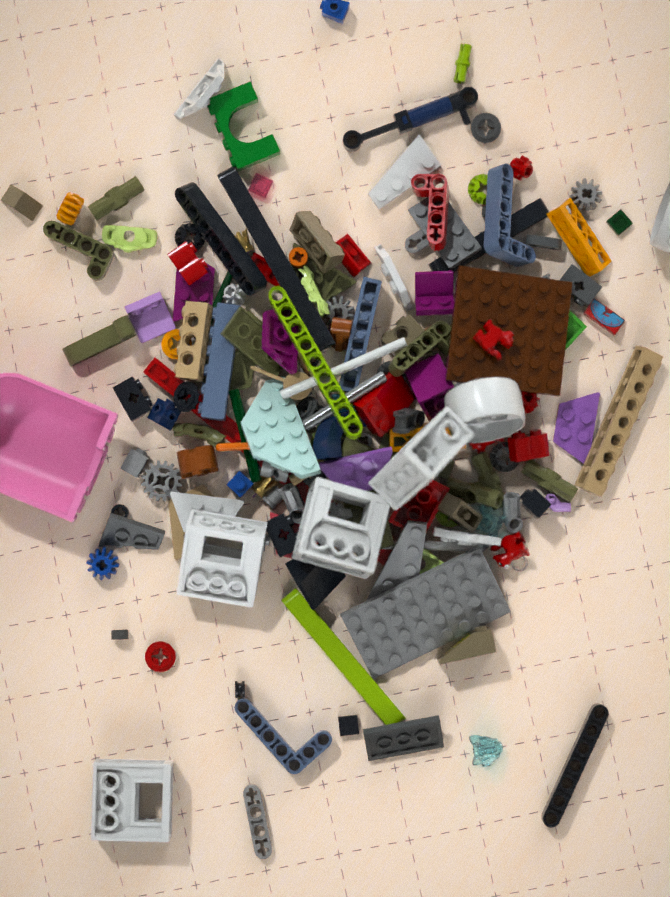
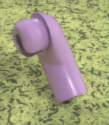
(558, 506)

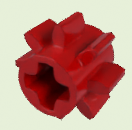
(521, 167)

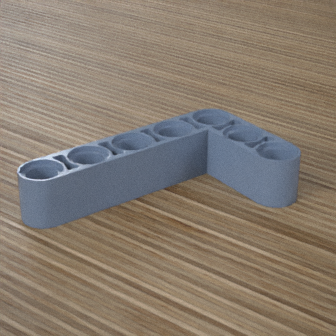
(498, 220)
(279, 740)

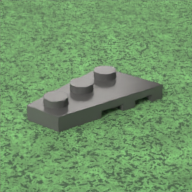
(128, 532)

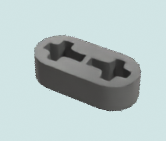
(543, 242)

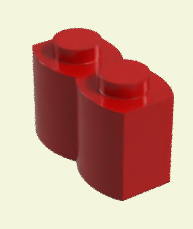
(188, 263)
(528, 446)

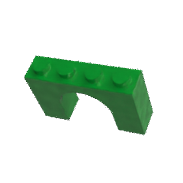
(224, 107)

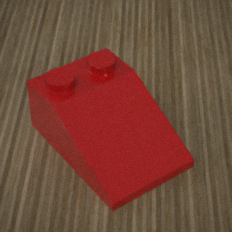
(379, 404)
(421, 506)

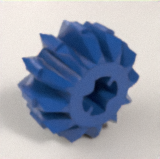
(108, 560)

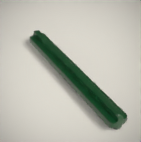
(239, 415)

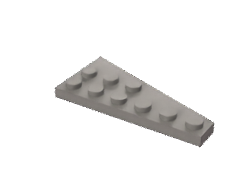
(403, 560)

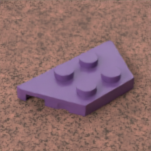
(576, 425)
(357, 468)

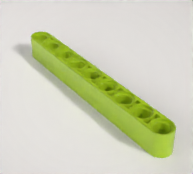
(314, 353)
(342, 658)

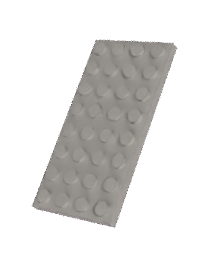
(425, 612)

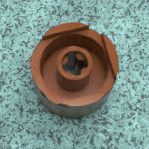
(197, 461)

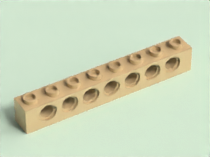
(610, 425)

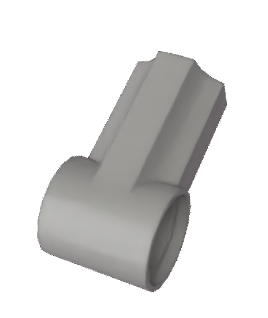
(293, 501)
(512, 510)

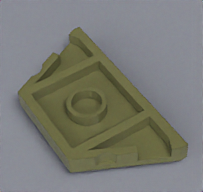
(330, 283)
(242, 374)

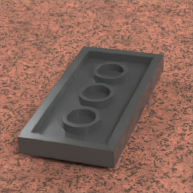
(459, 240)
(403, 738)

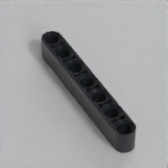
(520, 222)
(220, 238)
(574, 775)

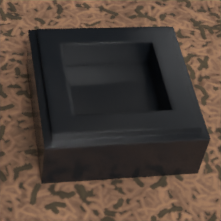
(348, 725)

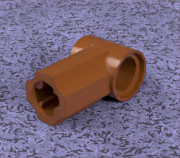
(340, 332)

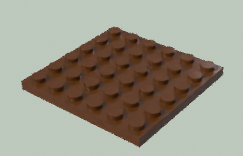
(526, 305)

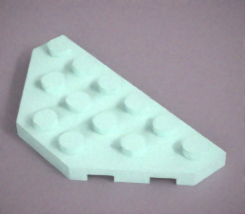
(277, 432)

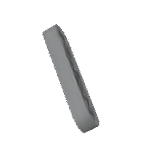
(257, 821)

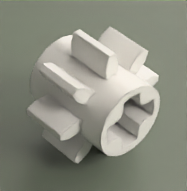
(234, 295)

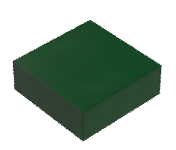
(619, 222)

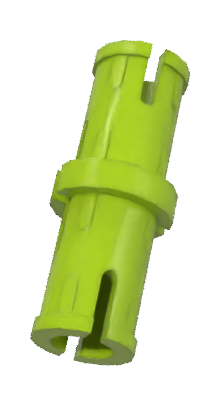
(462, 63)

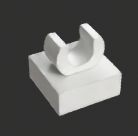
(338, 511)

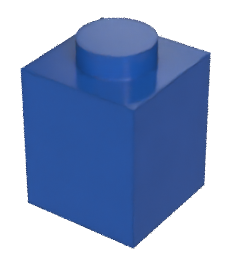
(240, 484)

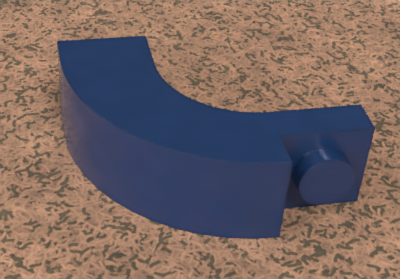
(328, 438)

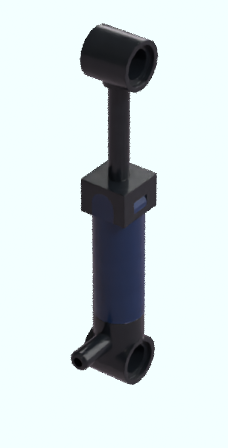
(418, 116)

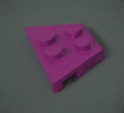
(199, 291)
(277, 342)

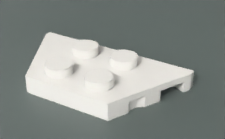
(202, 91)
(396, 283)
(185, 502)
(463, 537)

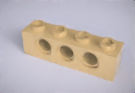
(201, 332)

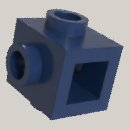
(164, 413)

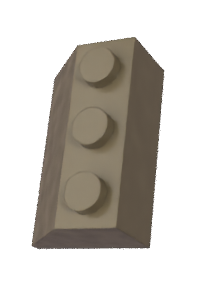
(316, 241)

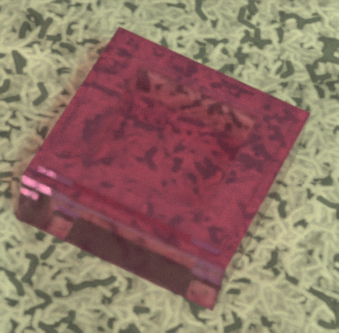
(260, 185)

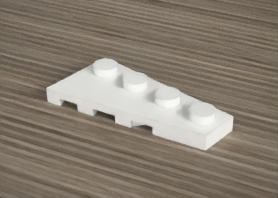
(397, 180)

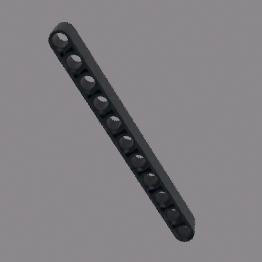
(275, 256)

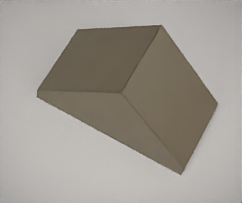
(21, 202)

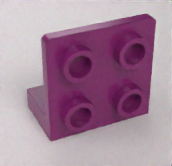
(434, 293)

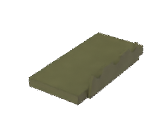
(245, 334)

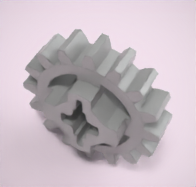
(156, 472)

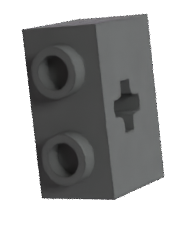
(589, 286)

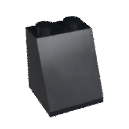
(314, 581)

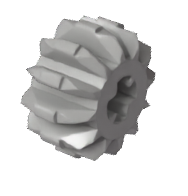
(586, 188)
(345, 313)

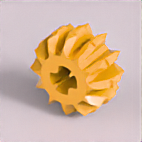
(70, 208)

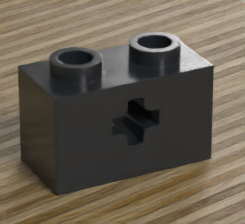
(124, 392)
(534, 503)
(274, 526)

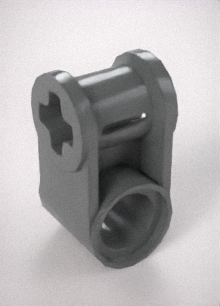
(408, 420)

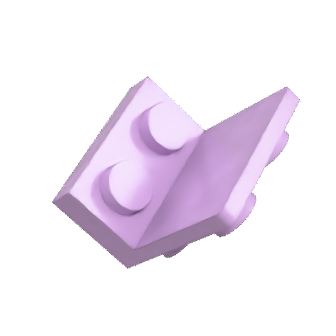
(150, 317)

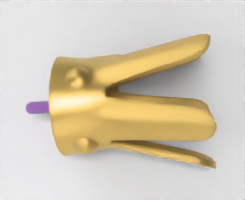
(244, 241)
(262, 486)

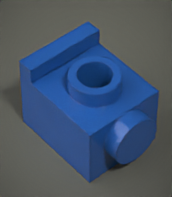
(337, 15)

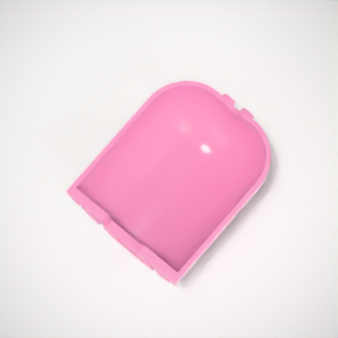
(50, 445)

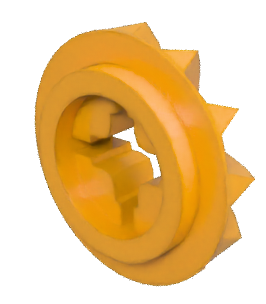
(167, 343)

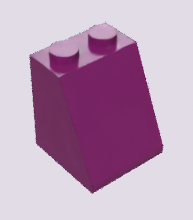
(429, 384)

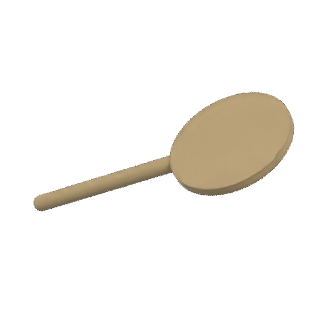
(288, 381)

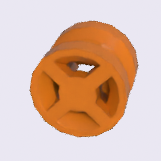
(298, 261)

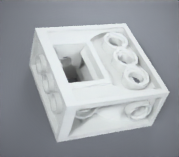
(407, 473)
(345, 535)
(216, 570)
(126, 809)

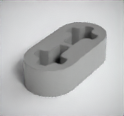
(420, 246)

